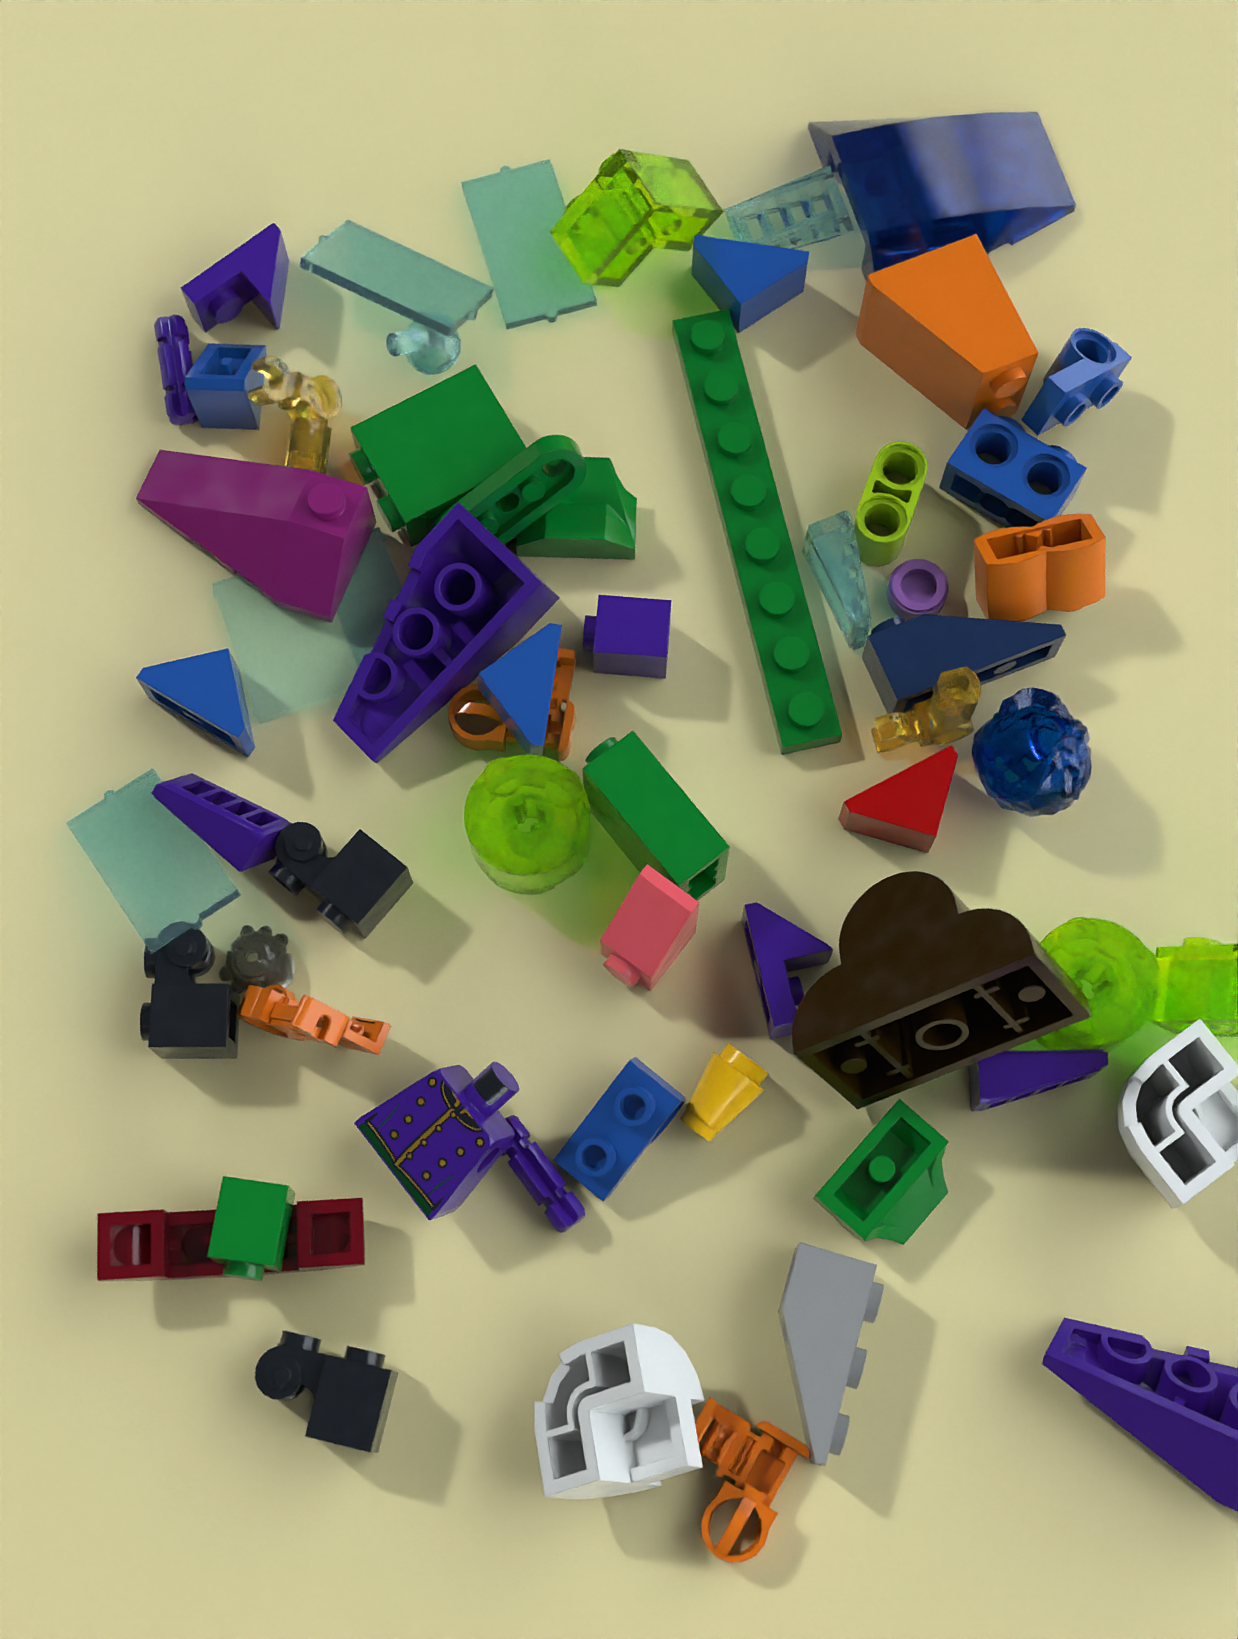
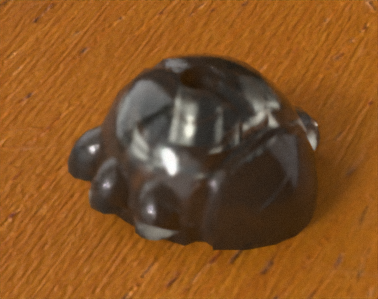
(271, 966)

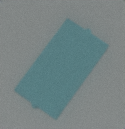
(524, 262)
(397, 278)
(152, 862)

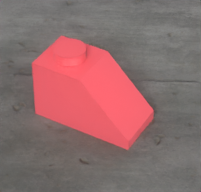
(649, 930)

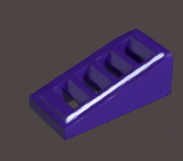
(226, 822)
(1027, 1073)

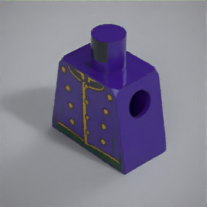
(443, 1134)

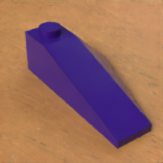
(450, 621)
(1164, 1399)

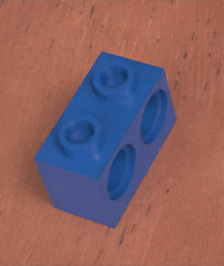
(1004, 488)

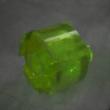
(507, 796)
(1121, 978)

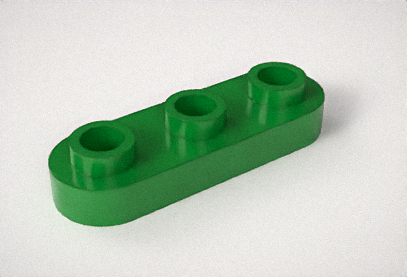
(533, 483)

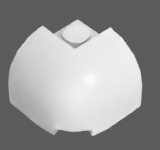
(1182, 1114)
(618, 1415)

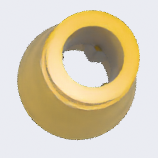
(723, 1092)

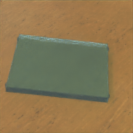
(300, 659)

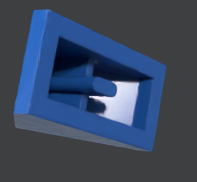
(747, 276)
(221, 384)
(522, 687)
(205, 693)

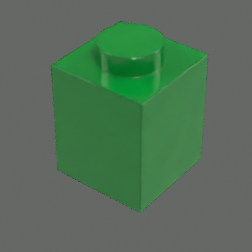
(251, 1227)

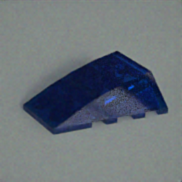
(944, 180)

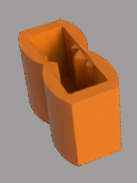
(1040, 568)

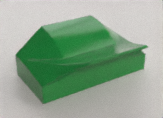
(588, 523)
(889, 1179)

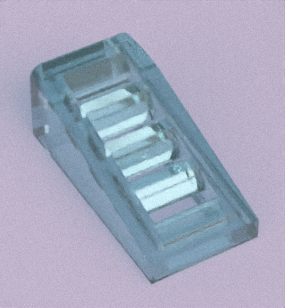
(799, 192)
(836, 565)

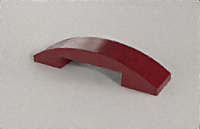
(176, 1244)

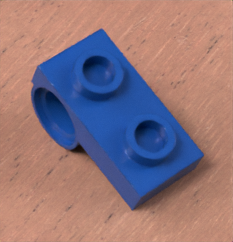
(1080, 377)
(619, 1128)

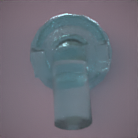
(425, 349)

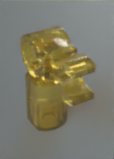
(308, 403)
(936, 720)

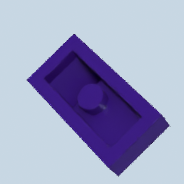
(249, 273)
(774, 950)

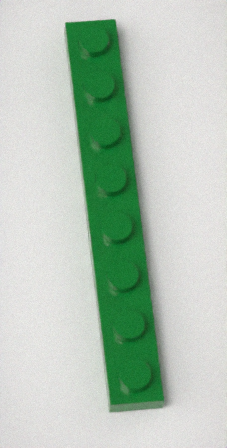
(756, 533)

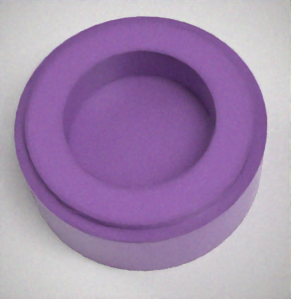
(917, 589)

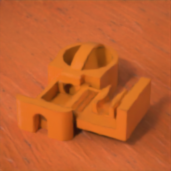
(559, 722)
(302, 1020)
(755, 1465)

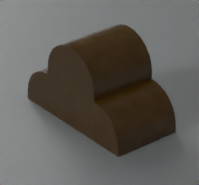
(927, 991)

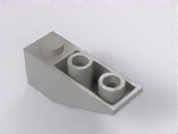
(820, 1326)

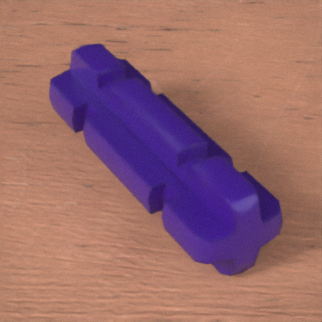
(175, 363)
(542, 1179)

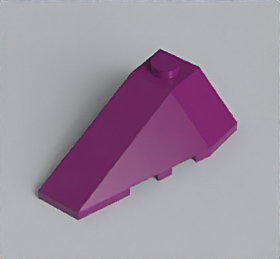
(272, 524)

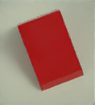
(904, 806)

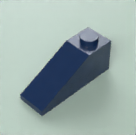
(911, 654)

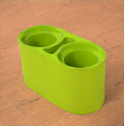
(889, 502)

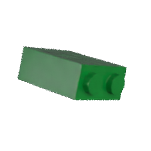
(433, 450)
(653, 816)

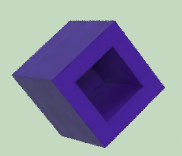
(629, 636)

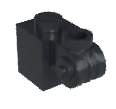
(352, 887)
(185, 1016)
(348, 1393)

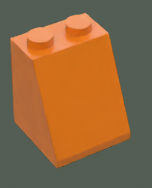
(949, 331)

